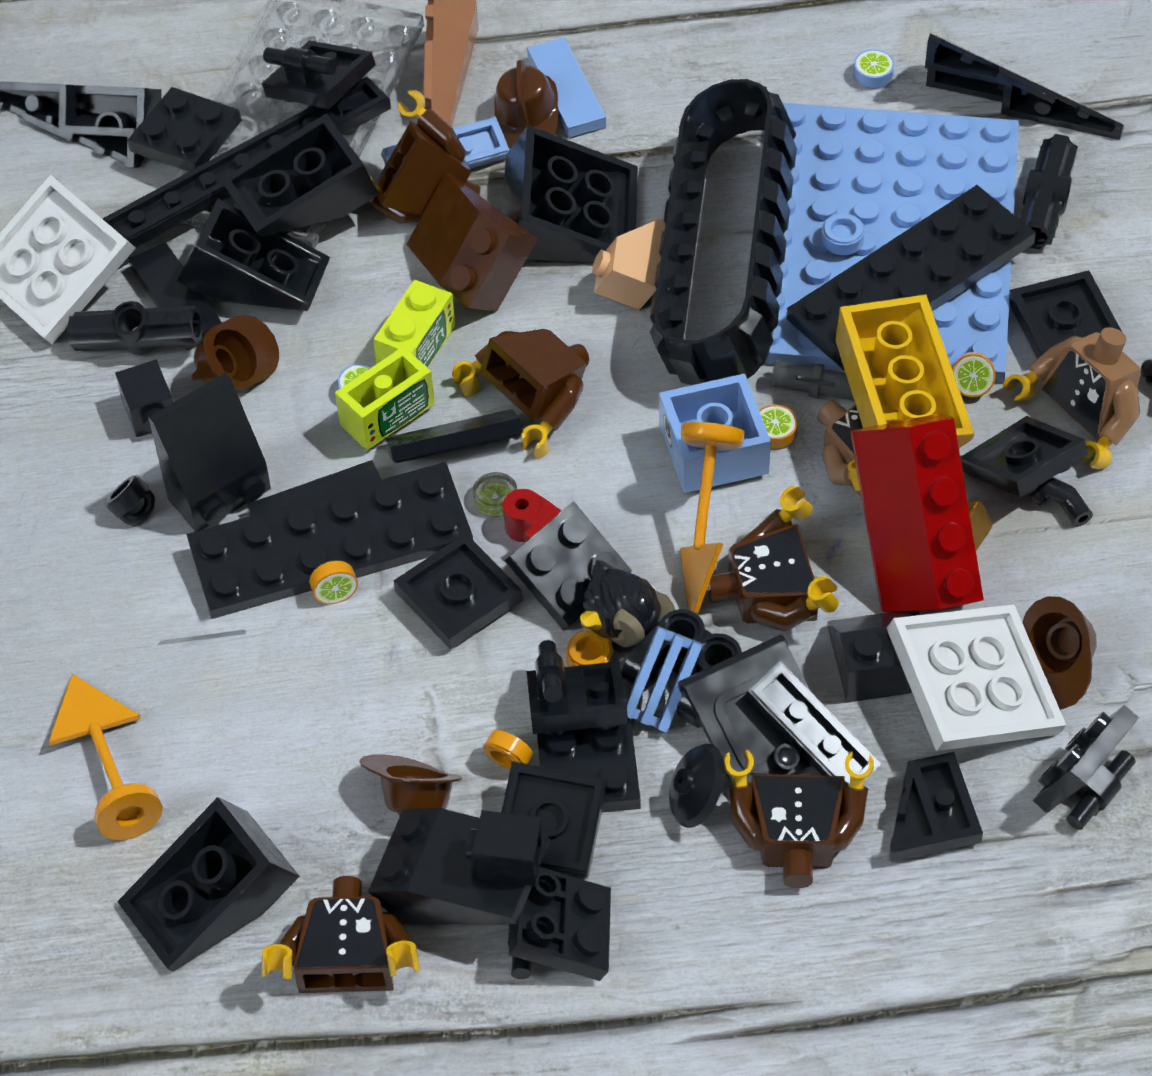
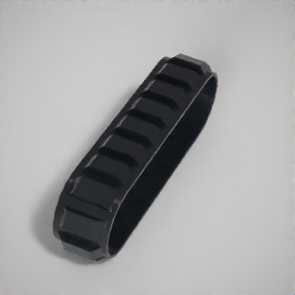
(707, 123)

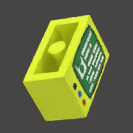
(418, 323)
(385, 398)

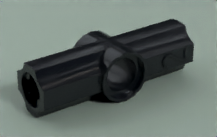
(1048, 188)
(154, 328)

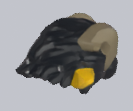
(622, 606)

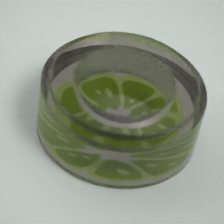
(490, 492)

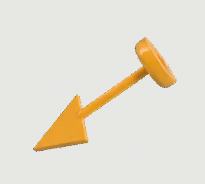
(701, 558)
(127, 808)

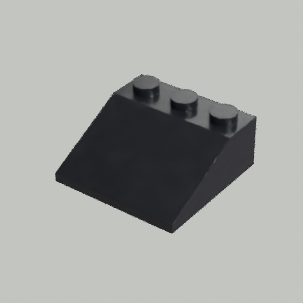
(567, 196)

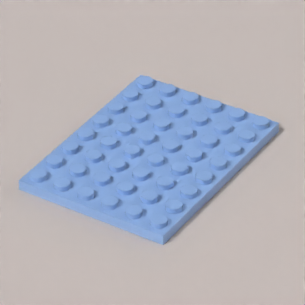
(891, 176)

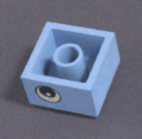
(720, 402)

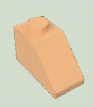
(629, 266)

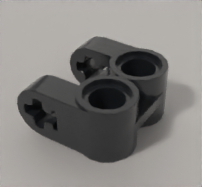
(686, 623)

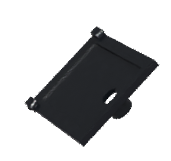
(733, 720)

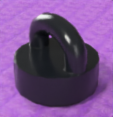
(127, 496)

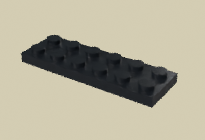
(930, 259)
(364, 526)

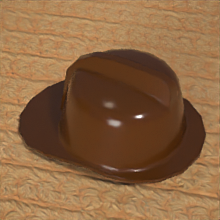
(525, 99)
(240, 348)
(1063, 645)
(410, 782)

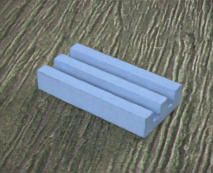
(647, 716)

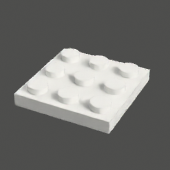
(56, 258)
(975, 677)

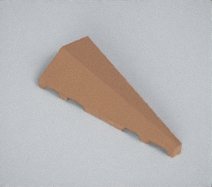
(447, 53)

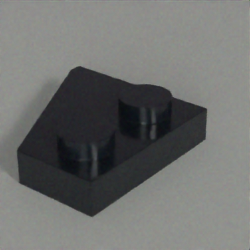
(934, 810)

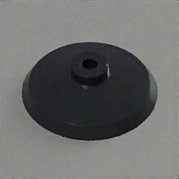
(696, 785)

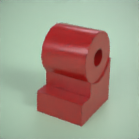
(526, 513)

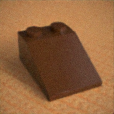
(470, 245)

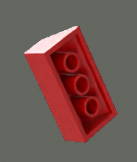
(917, 514)

